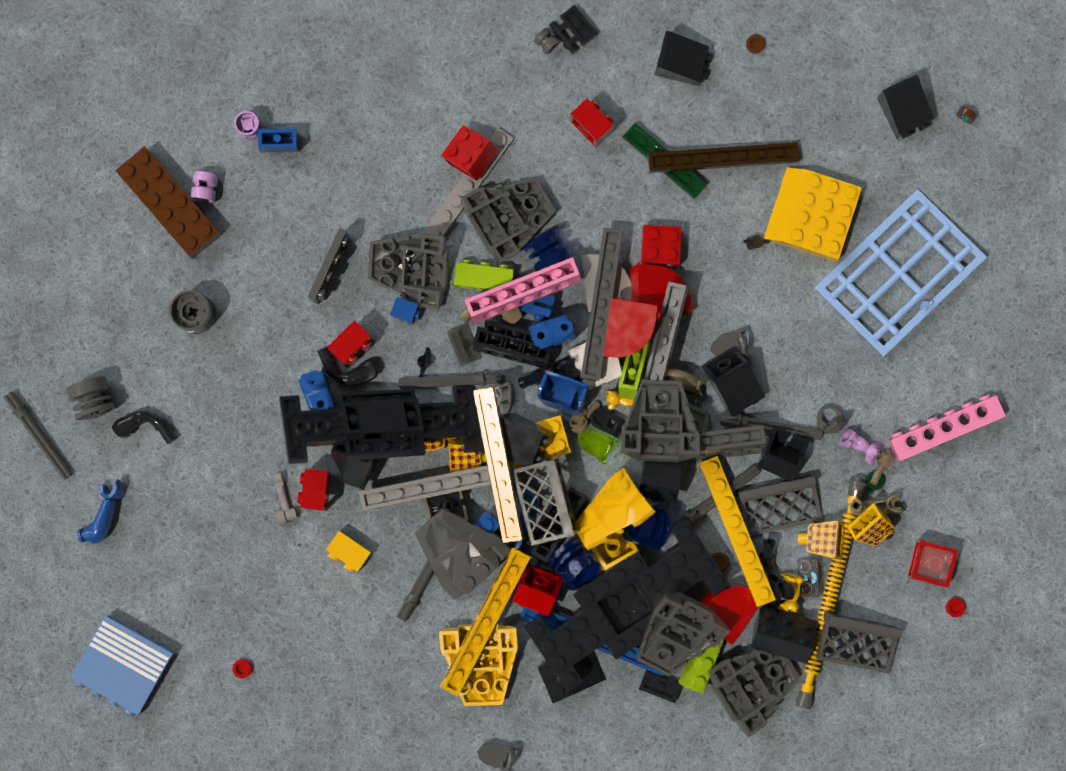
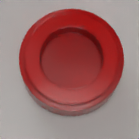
(955, 607)
(242, 668)

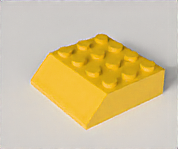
(812, 213)

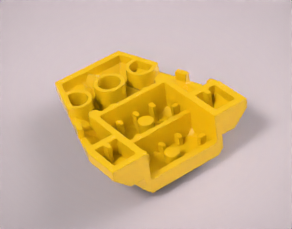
(612, 509)
(493, 668)

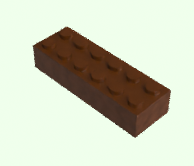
(168, 202)

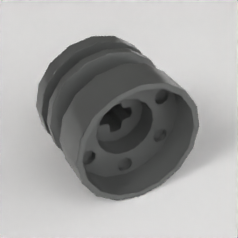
(182, 309)
(90, 397)

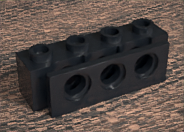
(511, 348)
(547, 549)

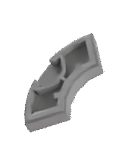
(504, 397)

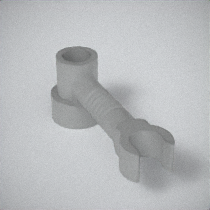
(284, 514)

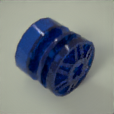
(547, 250)
(651, 532)
(574, 564)

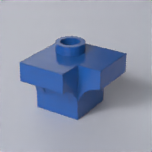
(540, 308)

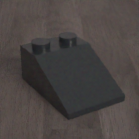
(587, 669)

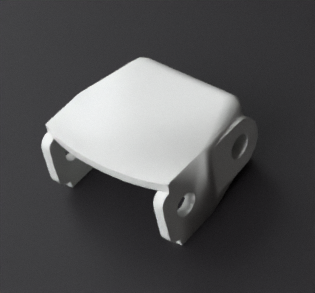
(610, 367)

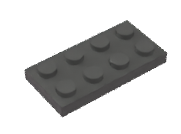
(331, 261)

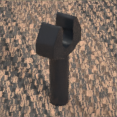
(542, 565)

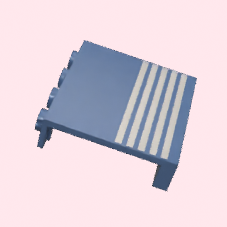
(121, 665)

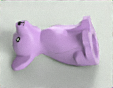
(851, 439)

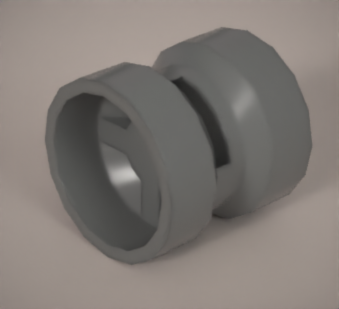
(546, 41)

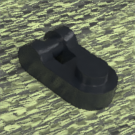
(600, 418)

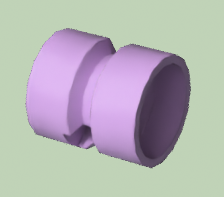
(247, 125)
(202, 193)

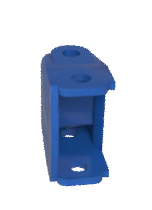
(556, 332)
(563, 393)
(318, 394)

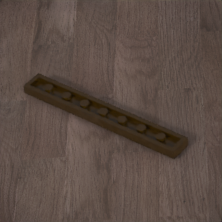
(723, 157)

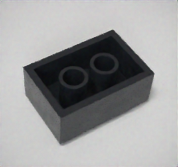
(784, 634)

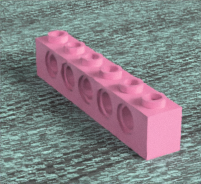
(523, 290)
(992, 410)

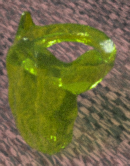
(596, 444)

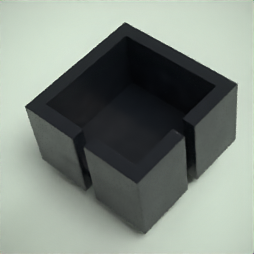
(781, 459)

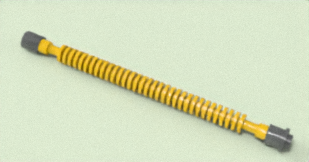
(805, 696)

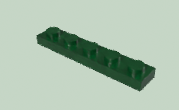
(647, 144)

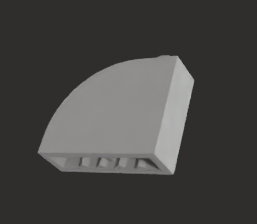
(622, 285)

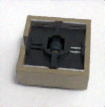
(448, 501)

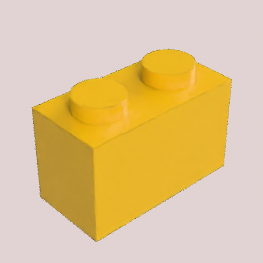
(348, 551)

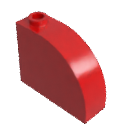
(651, 282)
(629, 326)
(734, 607)

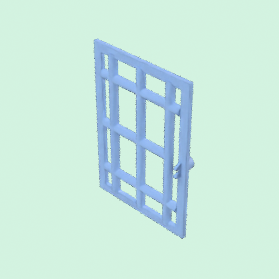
(900, 272)

